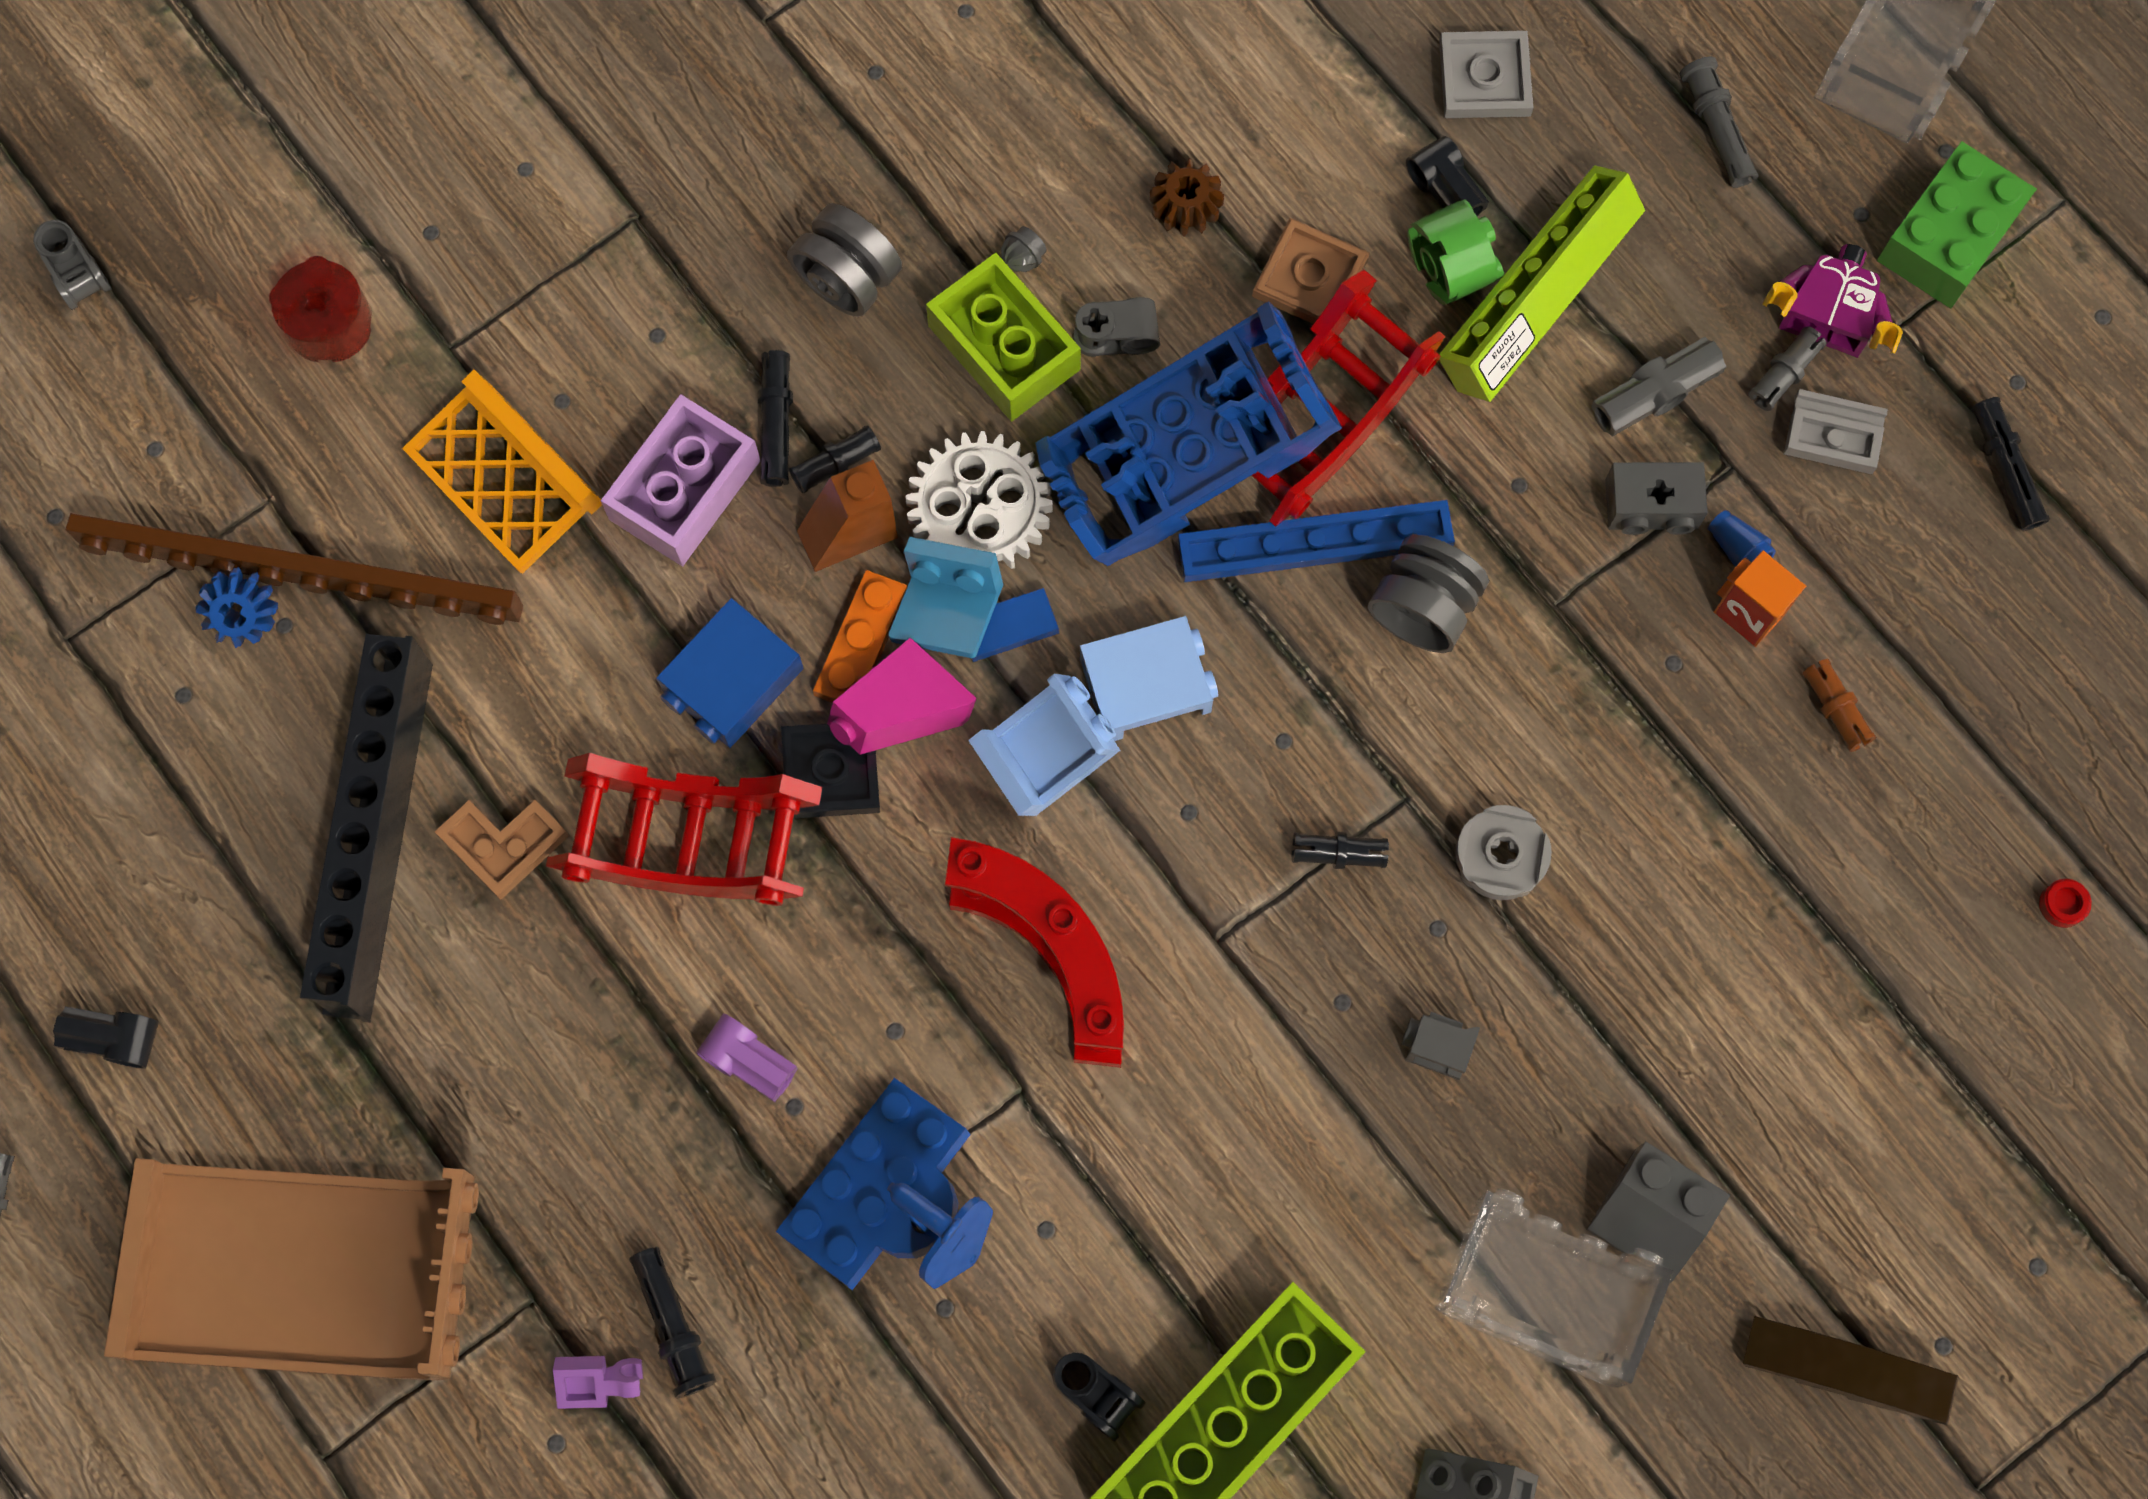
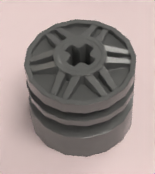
(1428, 593)

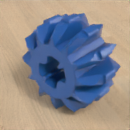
(218, 609)

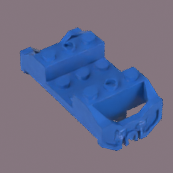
(1187, 436)

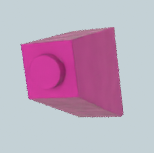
(900, 702)

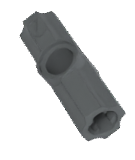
(1658, 386)

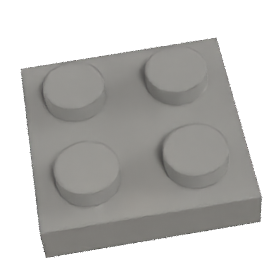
(1486, 74)

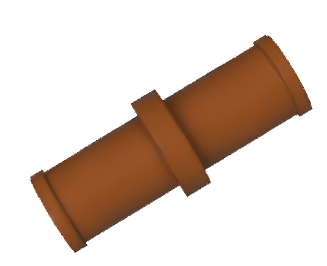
(1839, 705)

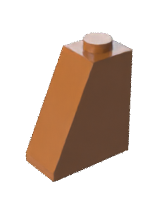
(848, 517)

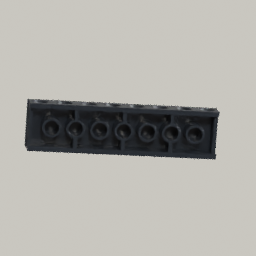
(372, 828)

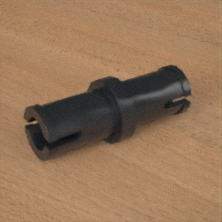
(834, 459)
(1340, 850)

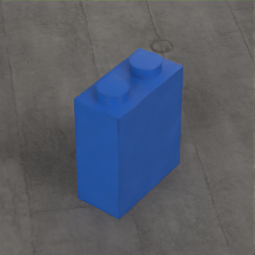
(729, 674)

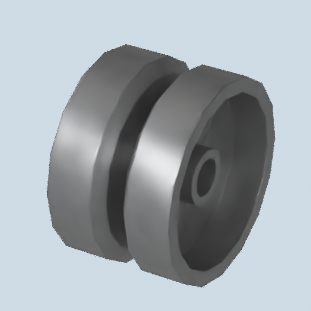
(844, 260)

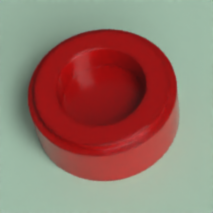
(2065, 903)

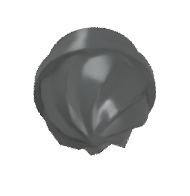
(1023, 250)

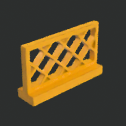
(536, 454)

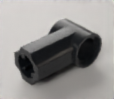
(1442, 172)
(117, 1037)

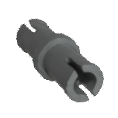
(1787, 368)

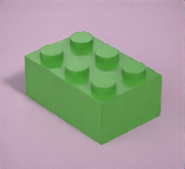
(1956, 224)

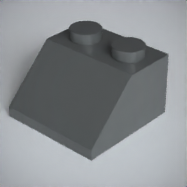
(1658, 1208)

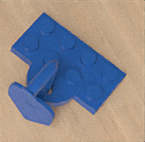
(883, 1188)

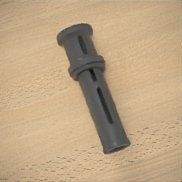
(1713, 105)

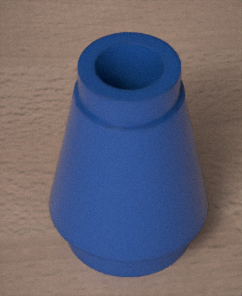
(1739, 538)

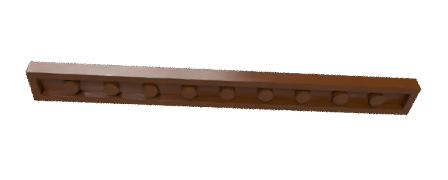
(309, 571)

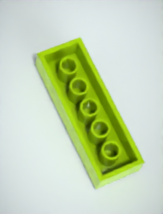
(1241, 1406)

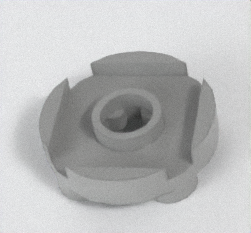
(1525, 838)

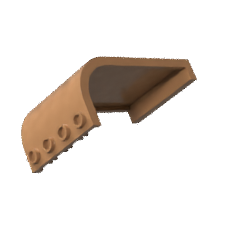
(293, 1271)

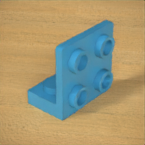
(947, 597)

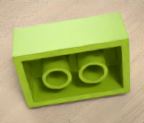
(1003, 336)

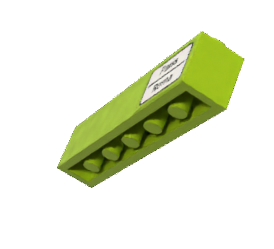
(1541, 283)

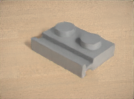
(1835, 431)

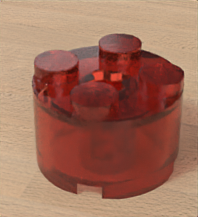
(321, 310)

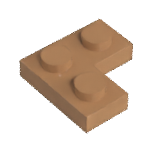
(502, 856)

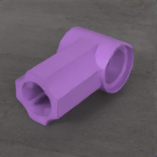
(738, 1052)

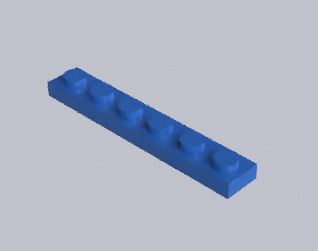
(1310, 540)

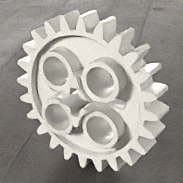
(943, 485)

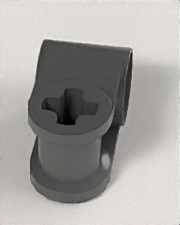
(72, 268)
(1120, 326)

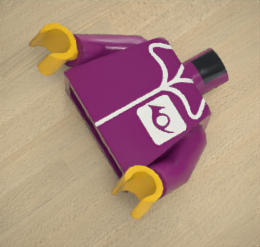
(1838, 302)

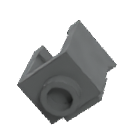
(1440, 1044)

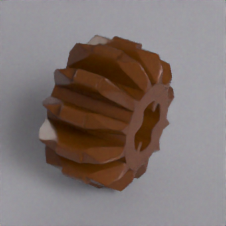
(1182, 211)

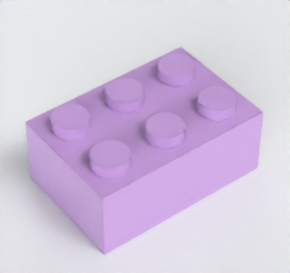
(681, 480)

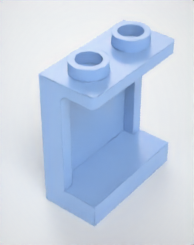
(1148, 675)
(1046, 746)

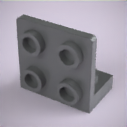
(1465, 1477)

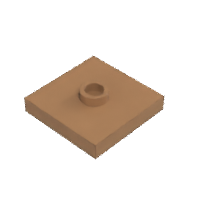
(1307, 270)

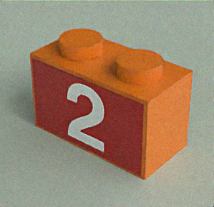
(1757, 597)

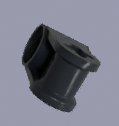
(1098, 1395)

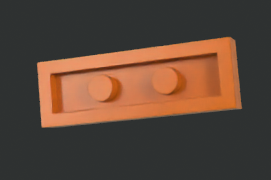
(860, 635)

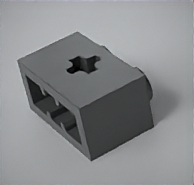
(1674, 484)

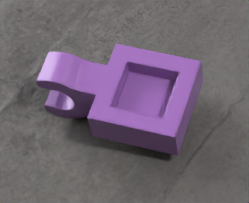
(588, 1383)

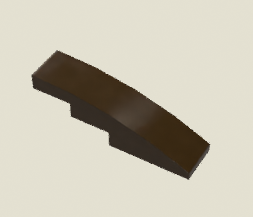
(1851, 1370)

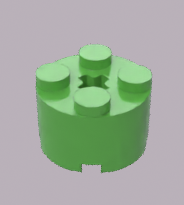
(1455, 251)

